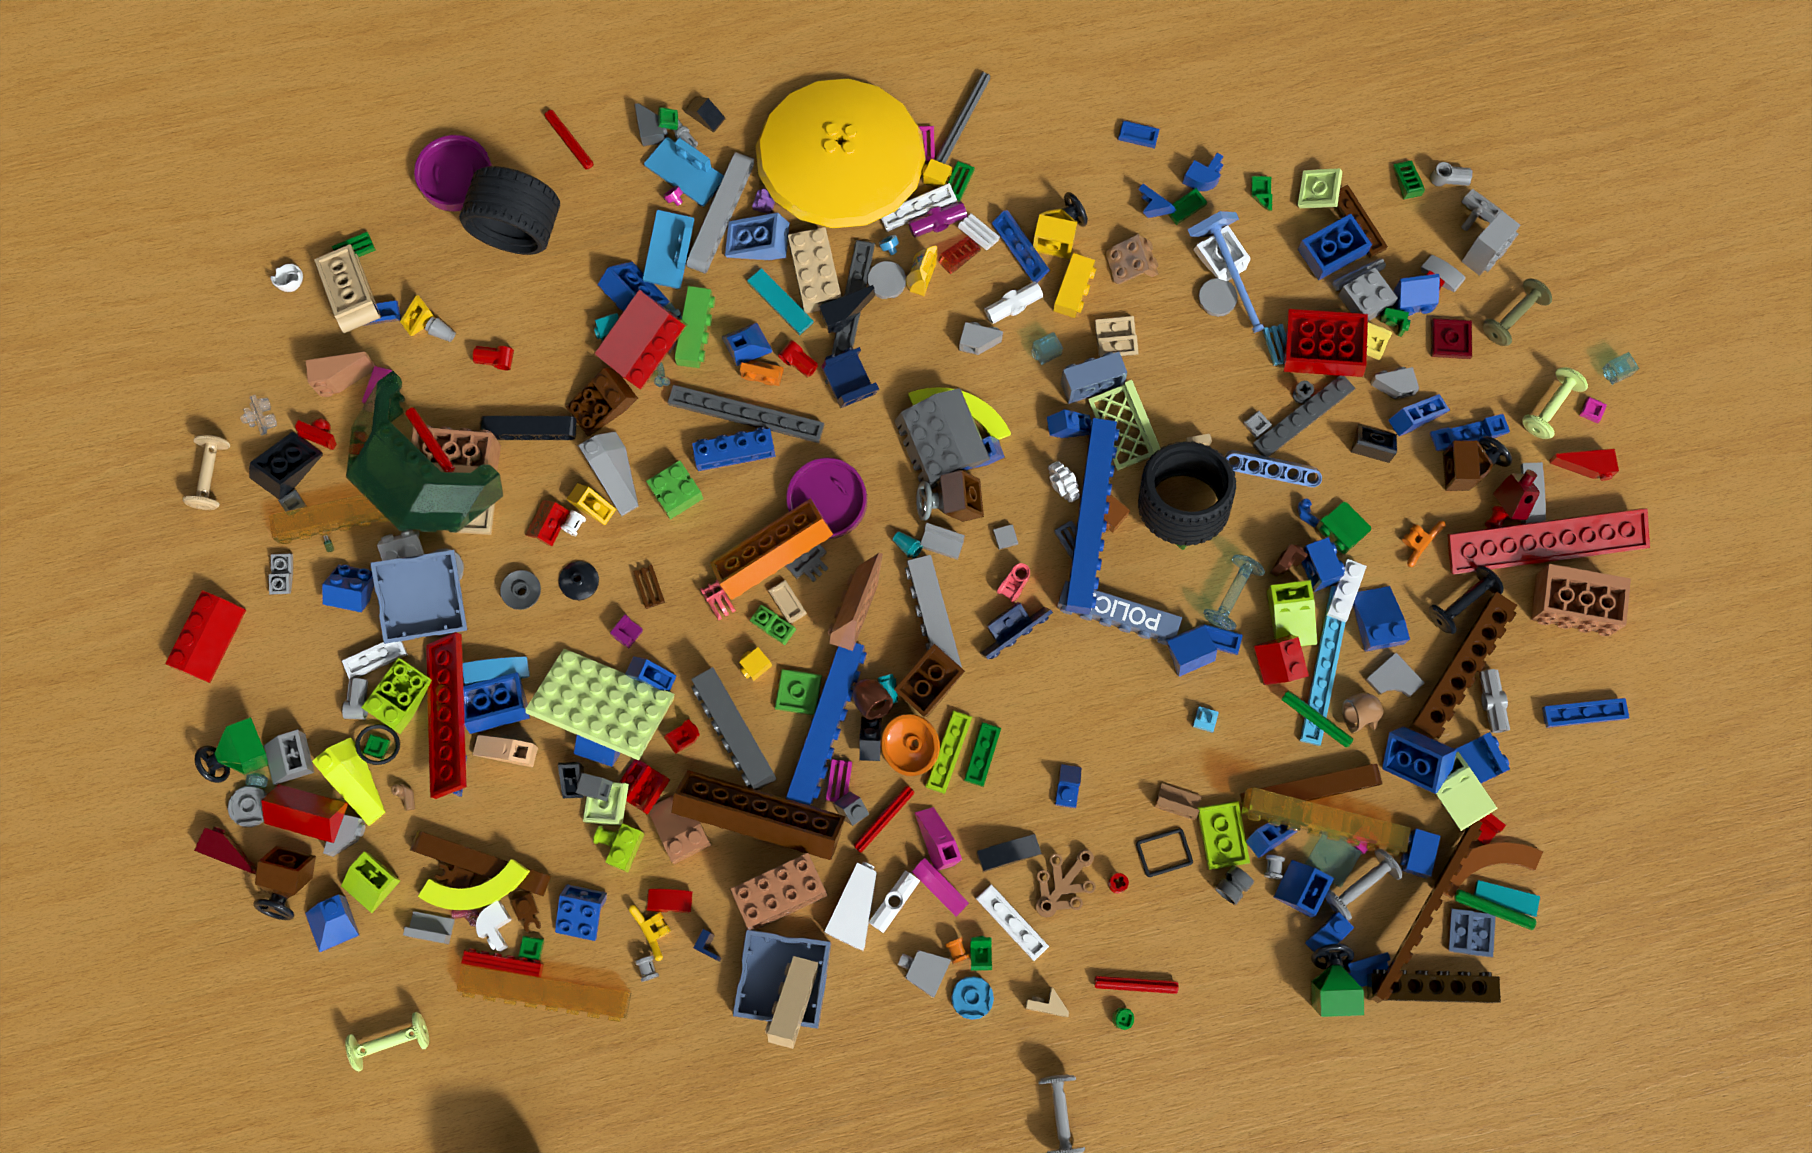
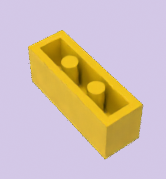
(1075, 286)

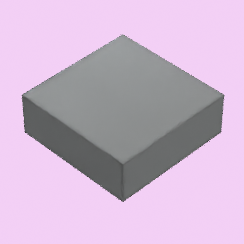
(1257, 424)
(1005, 537)

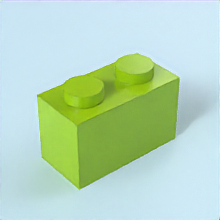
(625, 848)

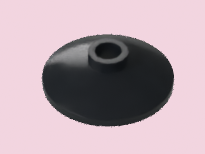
(585, 587)

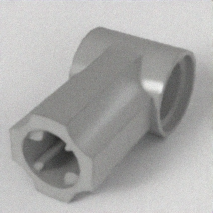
(1451, 175)
(355, 699)

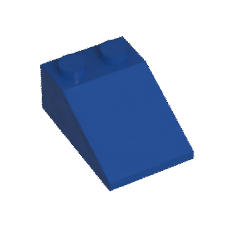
(1380, 619)

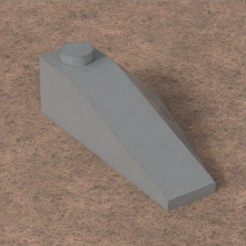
(611, 465)

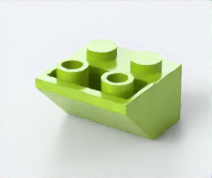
(369, 881)

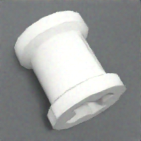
(573, 523)

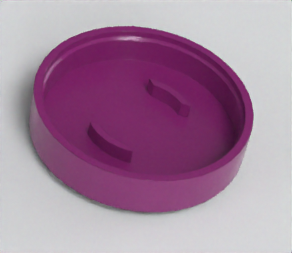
(447, 168)
(834, 490)

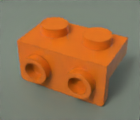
(762, 372)

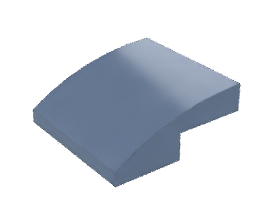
(1472, 933)

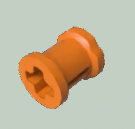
(957, 950)

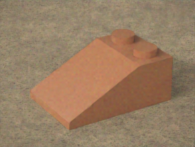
(338, 372)
(678, 834)

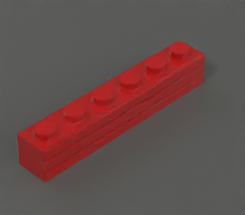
(501, 963)

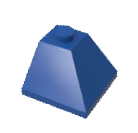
(332, 922)

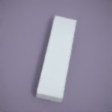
(920, 206)
(1012, 922)

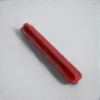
(568, 139)
(429, 440)
(883, 819)
(1135, 984)

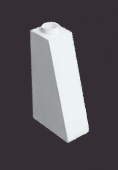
(853, 910)

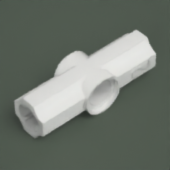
(1013, 302)
(886, 913)

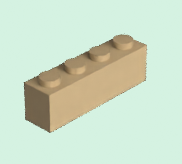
(792, 1002)

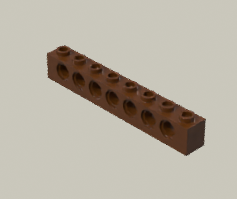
(1505, 611)

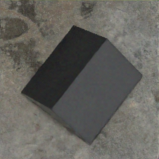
(1374, 443)

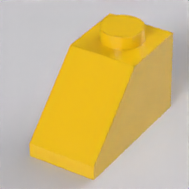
(591, 503)

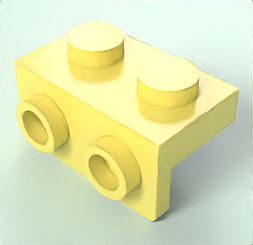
(1377, 340)

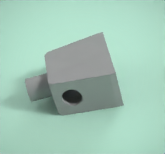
(925, 970)

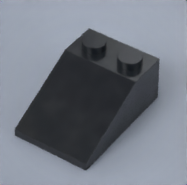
(284, 465)

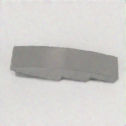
(1539, 510)

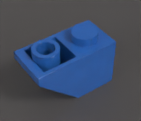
(1069, 424)

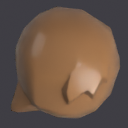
(1361, 710)

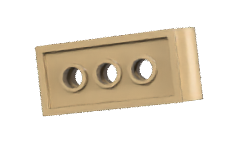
(347, 288)

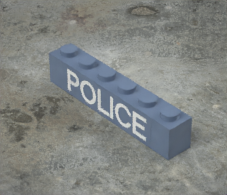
(1128, 616)

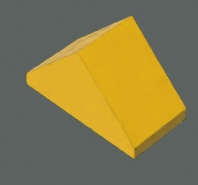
(416, 316)

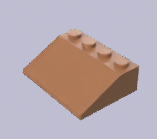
(855, 603)

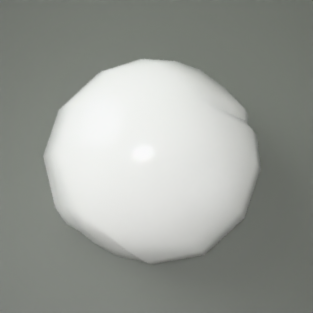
(287, 278)

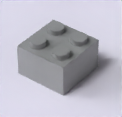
(1368, 295)

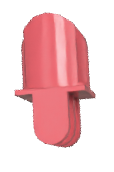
(716, 597)

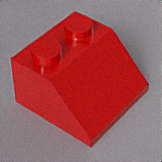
(1281, 660)

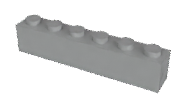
(931, 606)

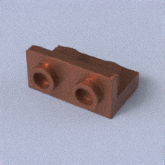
(1291, 555)

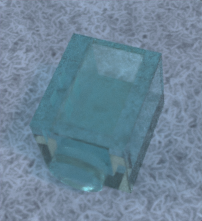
(1046, 348)
(1620, 368)

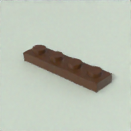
(1348, 205)

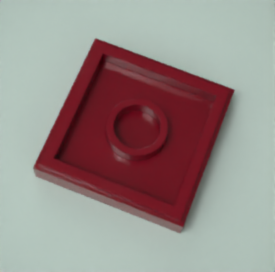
(1451, 338)

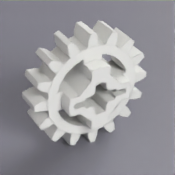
(1064, 481)

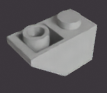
(978, 339)
(1396, 384)

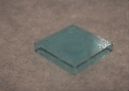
(1334, 859)

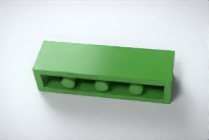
(698, 317)

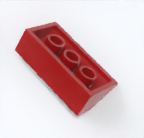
(205, 637)

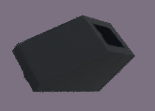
(870, 739)

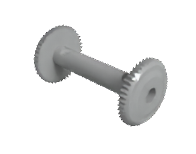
(1387, 864)
(1061, 1113)

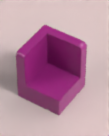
(626, 631)

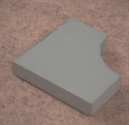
(1395, 676)

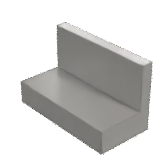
(942, 541)
(430, 928)

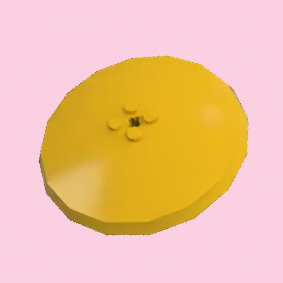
(840, 153)

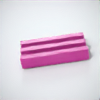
(931, 129)
(832, 771)

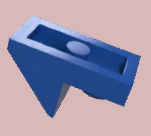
(1156, 204)
(1068, 786)

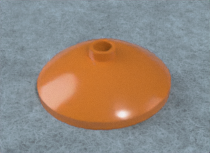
(900, 749)

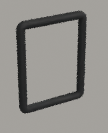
(1190, 862)

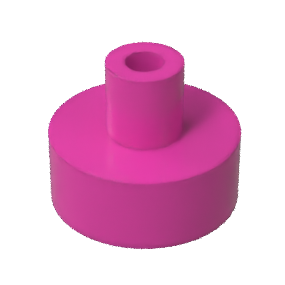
(674, 195)

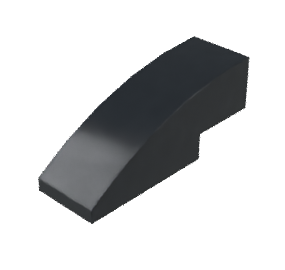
(1008, 853)

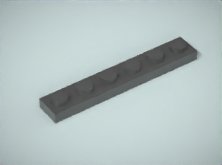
(1303, 416)

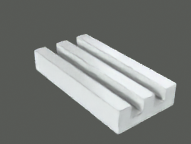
(980, 229)

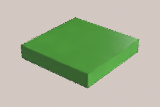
(798, 692)

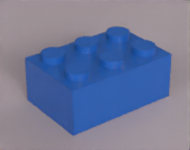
(1334, 247)

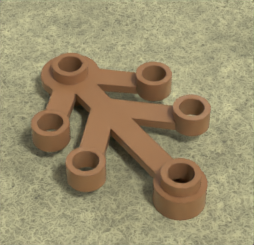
(1063, 886)

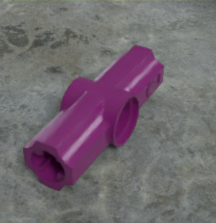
(937, 219)

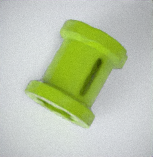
(604, 836)

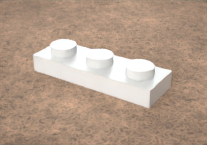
(1346, 591)
(373, 658)

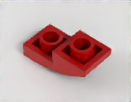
(669, 900)

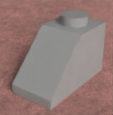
(348, 834)

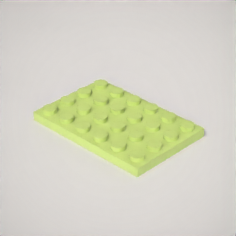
(600, 704)

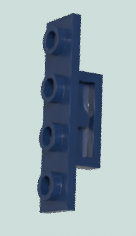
(1012, 625)

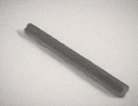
(963, 118)

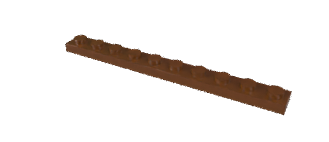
(1424, 917)

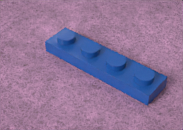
(1020, 246)
(1585, 712)

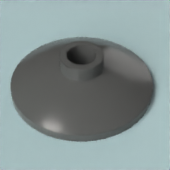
(514, 583)

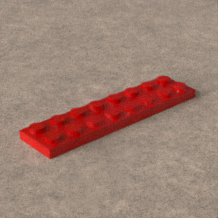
(446, 716)

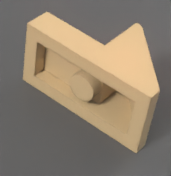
(1054, 1006)

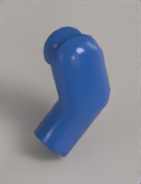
(1305, 513)

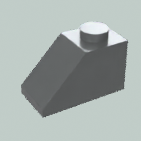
(648, 126)

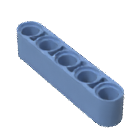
(1280, 474)

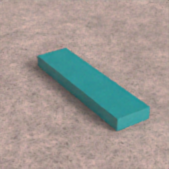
(780, 301)

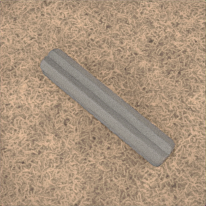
(1338, 284)

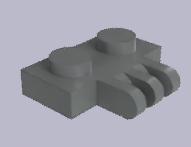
(808, 563)

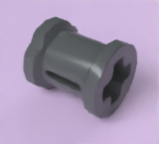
(1307, 388)

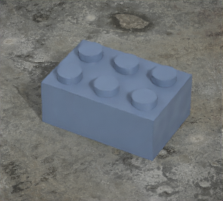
(1093, 377)

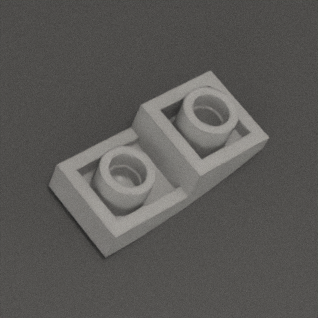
(1447, 272)
(281, 574)

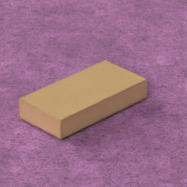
(787, 602)

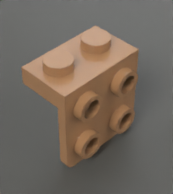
(1132, 259)

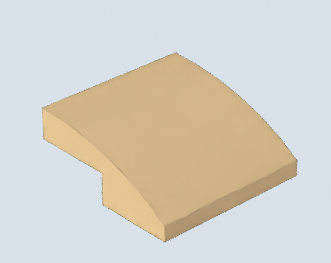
(1116, 336)

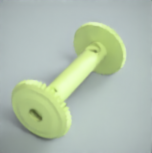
(1570, 381)
(354, 1051)

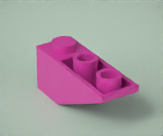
(938, 839)

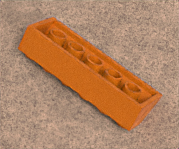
(771, 549)

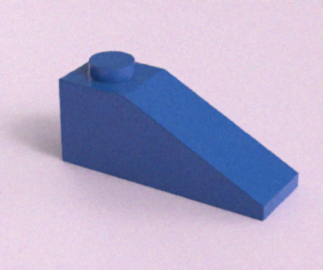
(1418, 414)
(1268, 838)

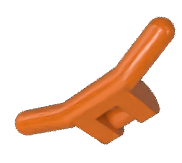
(1426, 538)

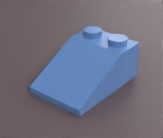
(758, 237)

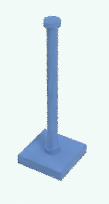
(1213, 226)

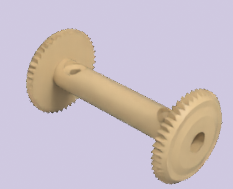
(206, 472)

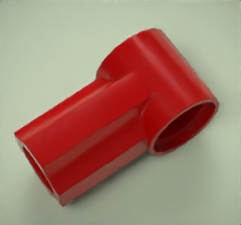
(794, 355)
(498, 357)

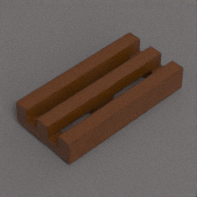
(644, 571)

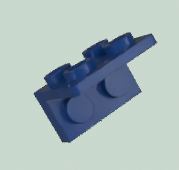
(579, 912)

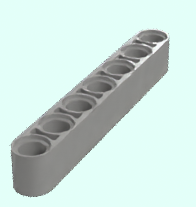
(720, 212)

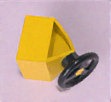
(1058, 227)

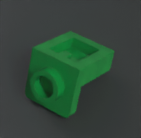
(1396, 317)

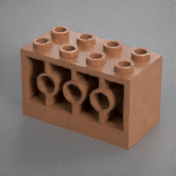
(462, 447)
(1581, 599)
(779, 892)

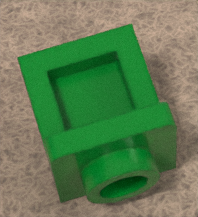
(981, 953)

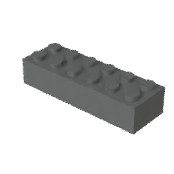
(735, 731)

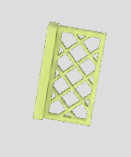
(1140, 417)

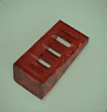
(949, 261)

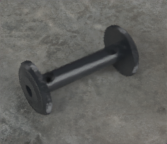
(1487, 581)

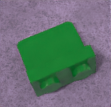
(1344, 527)

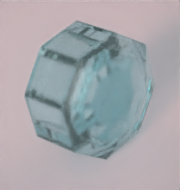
(257, 780)

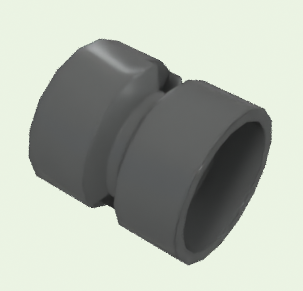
(1234, 885)

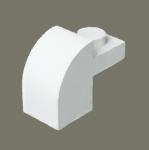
(490, 921)

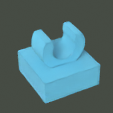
(1205, 719)

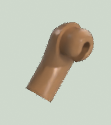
(404, 793)

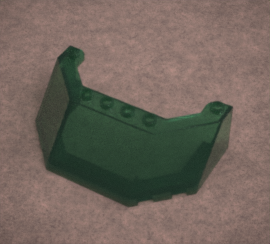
(403, 480)

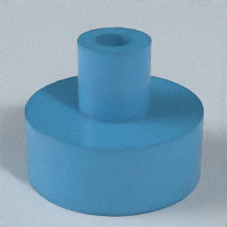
(889, 244)

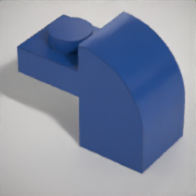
(1204, 177)

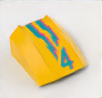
(922, 270)

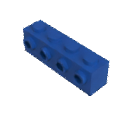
(733, 449)

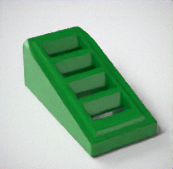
(1408, 193)

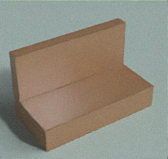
(1178, 802)

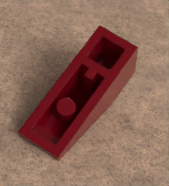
(223, 848)

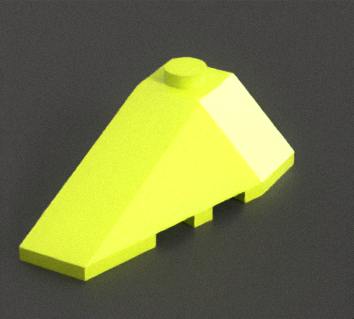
(351, 779)

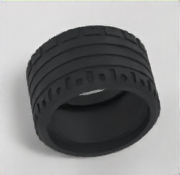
(509, 210)
(1194, 461)

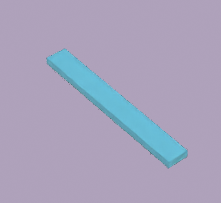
(1323, 674)

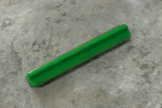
(1317, 719)
(1495, 909)

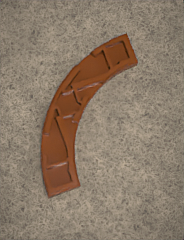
(1494, 854)

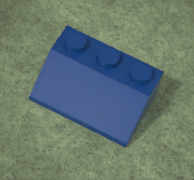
(624, 282)
(494, 703)
(1418, 759)

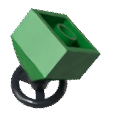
(237, 749)
(1334, 989)

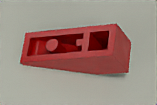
(1591, 464)

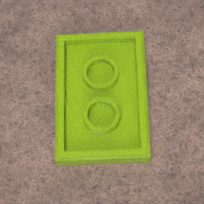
(1223, 835)

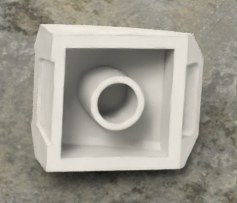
(1213, 259)

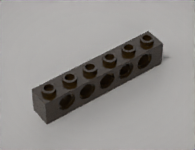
(1488, 987)

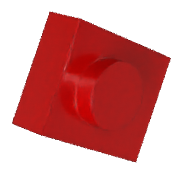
(682, 736)

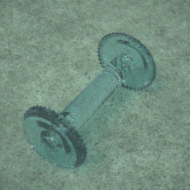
(1246, 565)

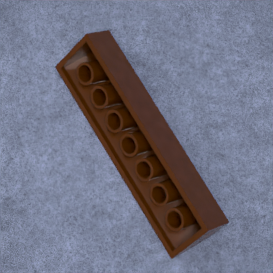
(758, 814)

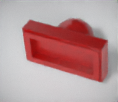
(317, 432)

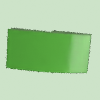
(772, 625)

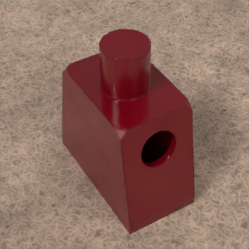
(1518, 494)

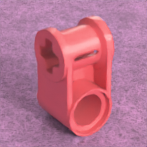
(1012, 585)

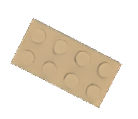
(814, 268)

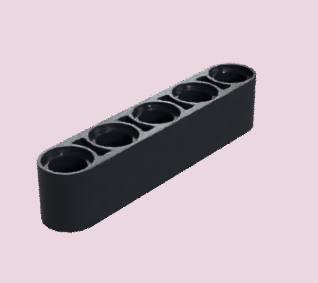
(530, 427)

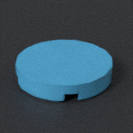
(972, 998)

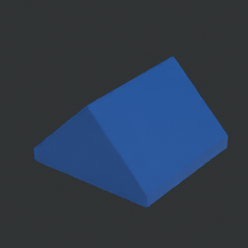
(1191, 650)

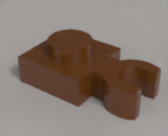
(458, 878)
(525, 909)

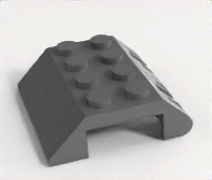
(941, 436)

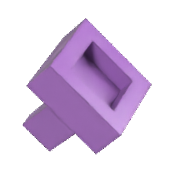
(763, 202)

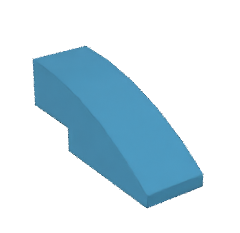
(492, 668)

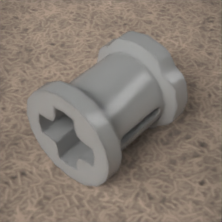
(1274, 867)
(647, 968)

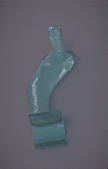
(661, 379)

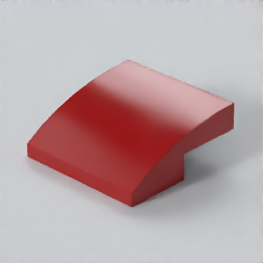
(644, 785)

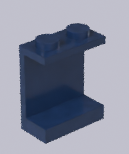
(848, 377)

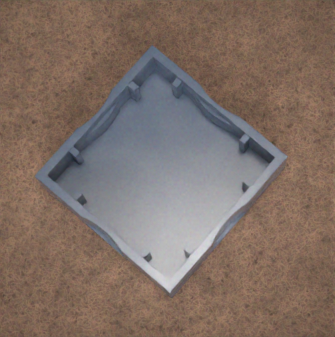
(419, 596)
(764, 970)

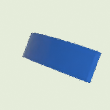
(1491, 426)

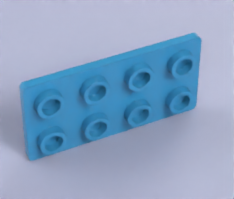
(685, 167)
(668, 249)

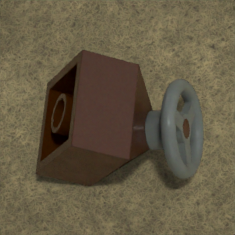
(956, 496)

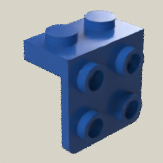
(1484, 757)

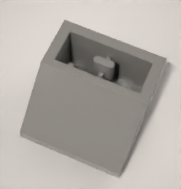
(289, 757)

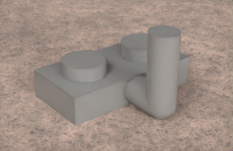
(1479, 206)

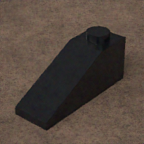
(843, 310)

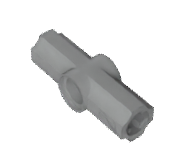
(1494, 701)

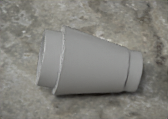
(439, 329)

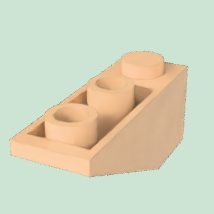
(506, 750)

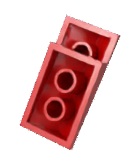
(303, 812)

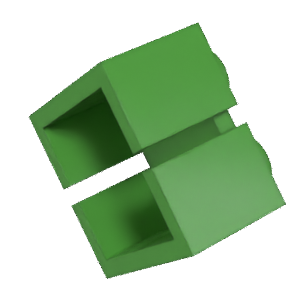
(676, 489)

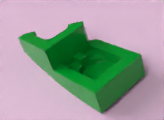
(1262, 191)

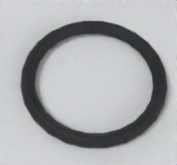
(379, 726)

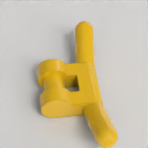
(645, 927)

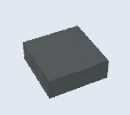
(292, 501)

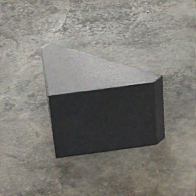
(705, 113)
(569, 776)

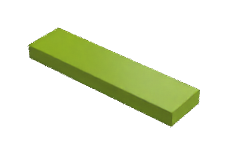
(949, 752)

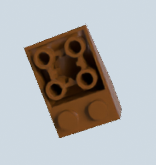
(601, 401)

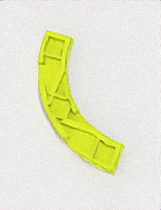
(980, 411)
(477, 896)

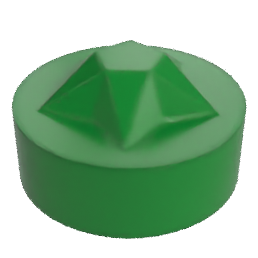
(1123, 1018)

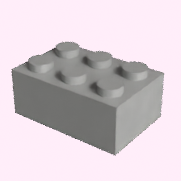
(1492, 244)

